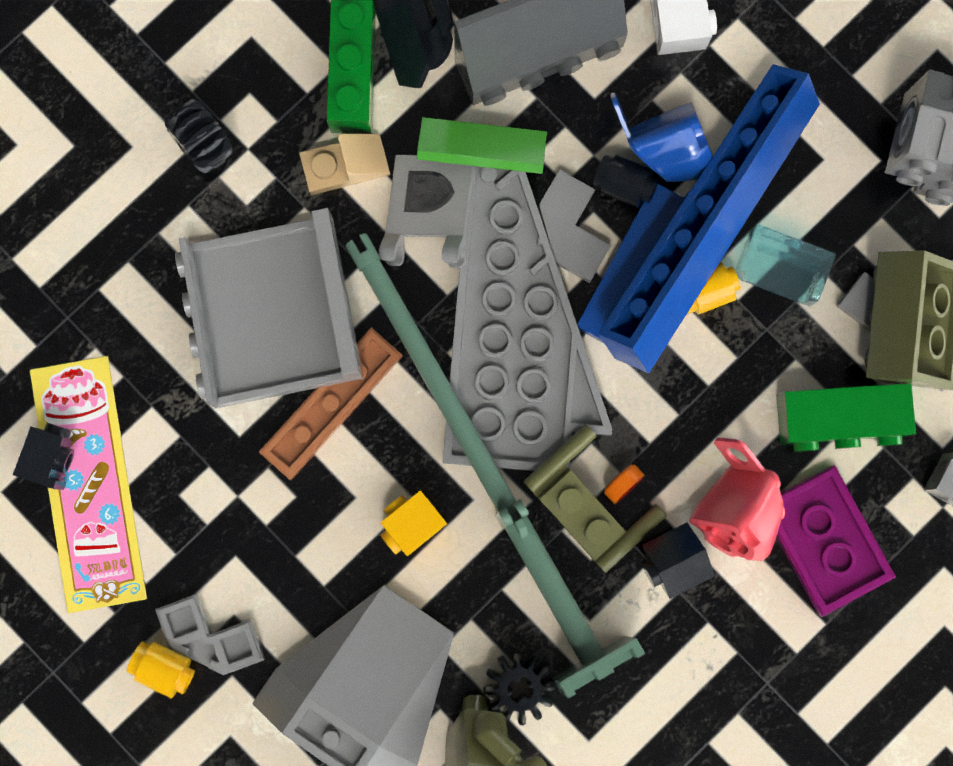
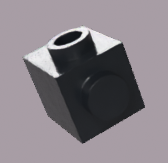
(677, 561)

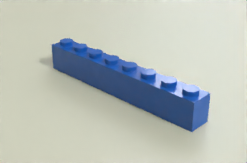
(710, 218)

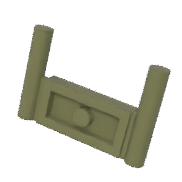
(581, 511)

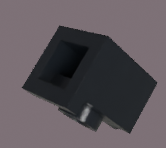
(45, 456)

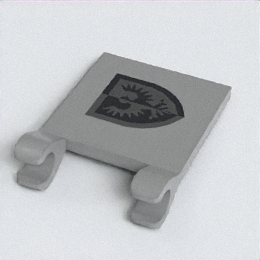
(428, 202)

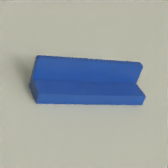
(629, 258)

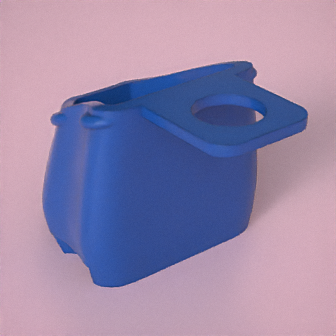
(669, 142)

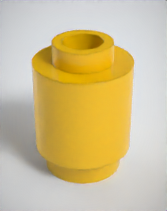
(718, 290)
(160, 669)

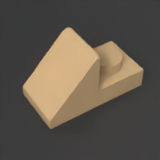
(345, 163)

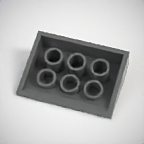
(532, 39)

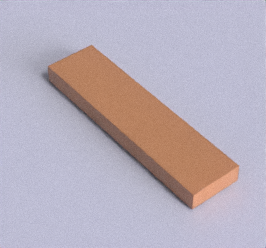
(329, 408)

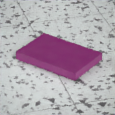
(830, 542)

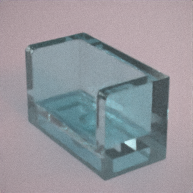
(784, 265)

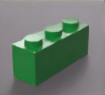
(351, 66)
(846, 416)

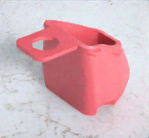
(742, 507)

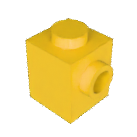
(410, 523)

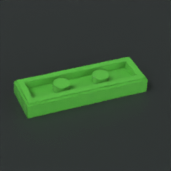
(482, 145)

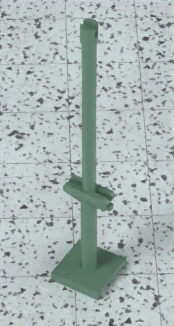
(511, 514)

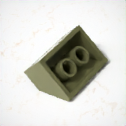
(912, 320)

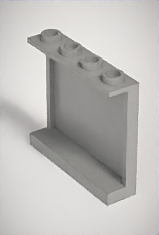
(269, 312)

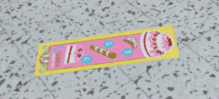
(95, 509)

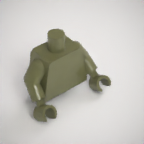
(482, 738)

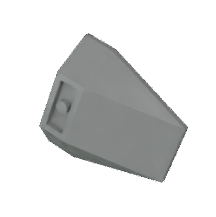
(362, 685)

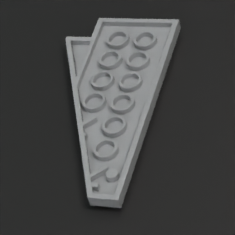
(515, 334)

